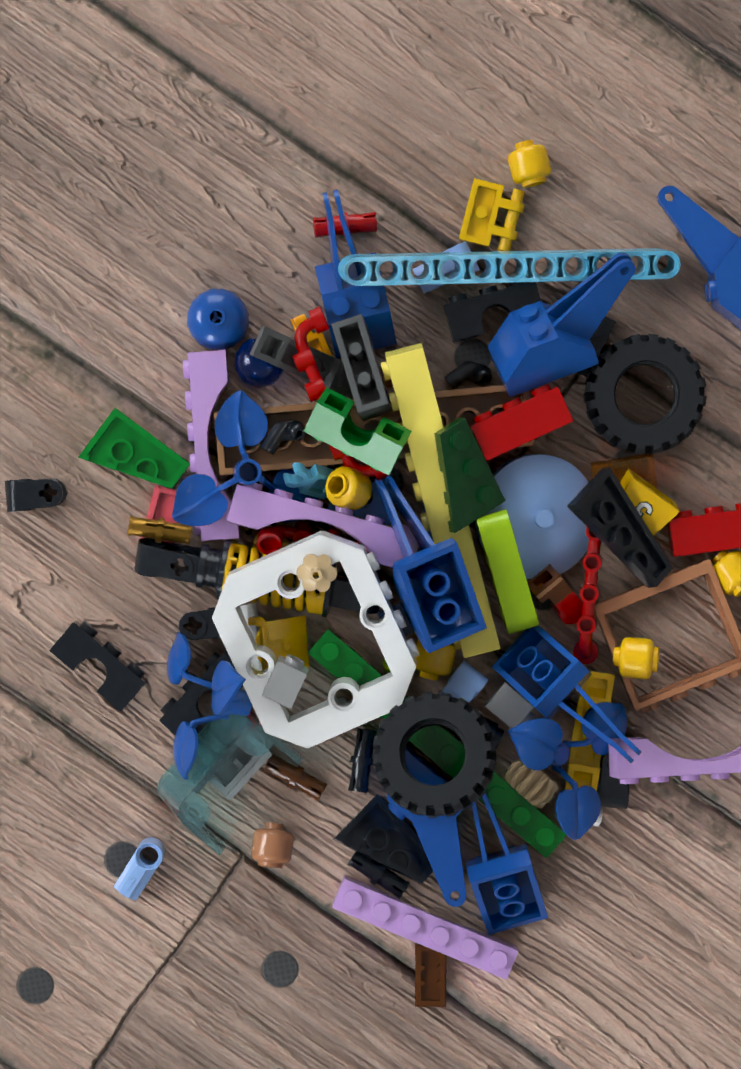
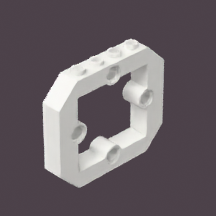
(331, 716)

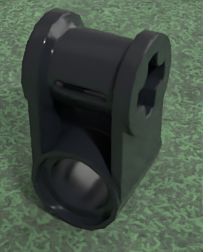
(29, 494)
(208, 627)
(610, 791)

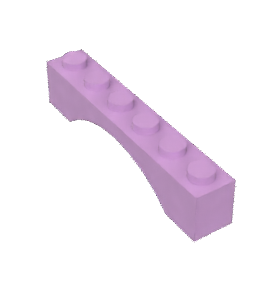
(208, 380)
(258, 509)
(660, 764)
(425, 928)

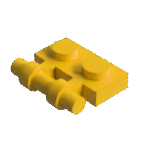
(482, 213)

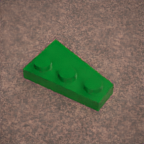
(134, 451)

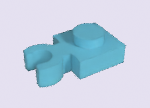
(309, 482)

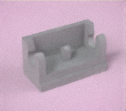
(237, 771)

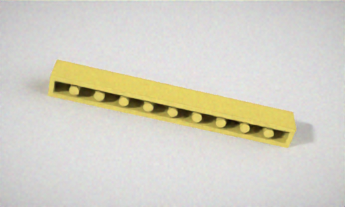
(420, 414)

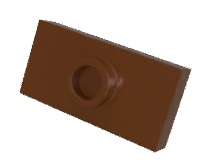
(430, 977)

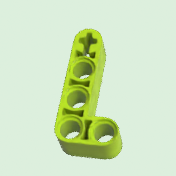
(507, 572)

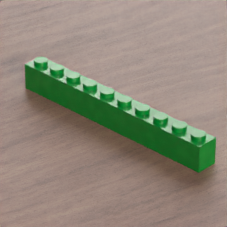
(447, 751)

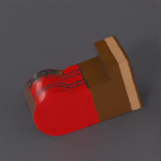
(563, 599)

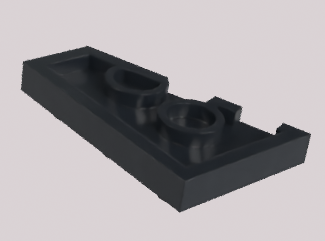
(386, 840)

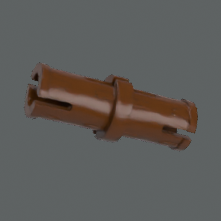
(295, 777)

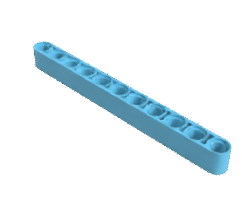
(495, 263)

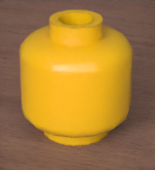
(529, 164)
(348, 488)
(728, 571)
(636, 658)
(436, 662)

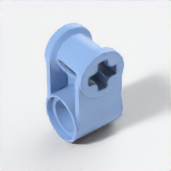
(465, 682)

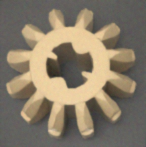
(531, 784)

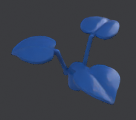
(237, 423)
(226, 700)
(540, 746)

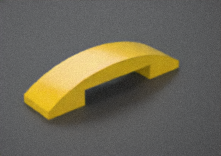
(583, 761)

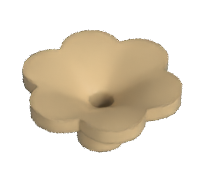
(322, 566)

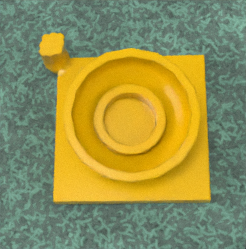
(283, 636)

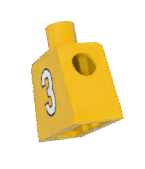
(650, 502)

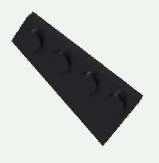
(617, 523)

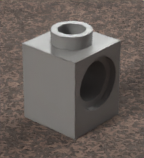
(286, 680)
(509, 706)

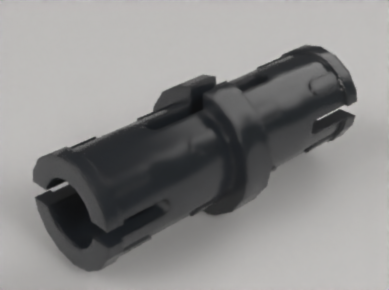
(362, 760)
(379, 874)

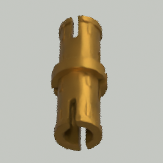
(159, 530)

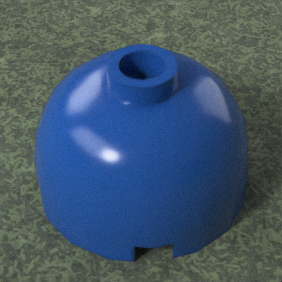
(232, 324)

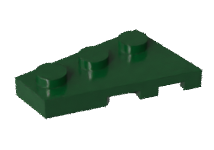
(467, 477)

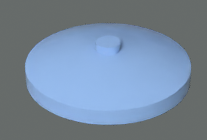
(536, 502)

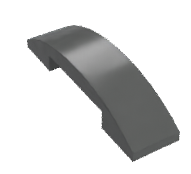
(278, 351)

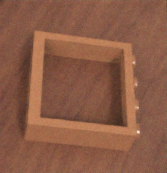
(702, 679)

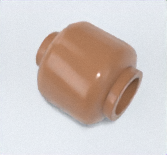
(272, 846)

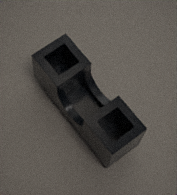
(466, 313)
(122, 680)
(187, 706)

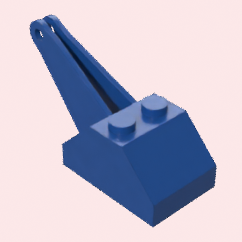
(714, 248)
(347, 300)
(554, 340)
(432, 581)
(549, 677)
(437, 835)
(504, 881)

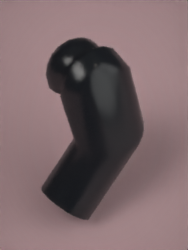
(471, 372)
(281, 432)

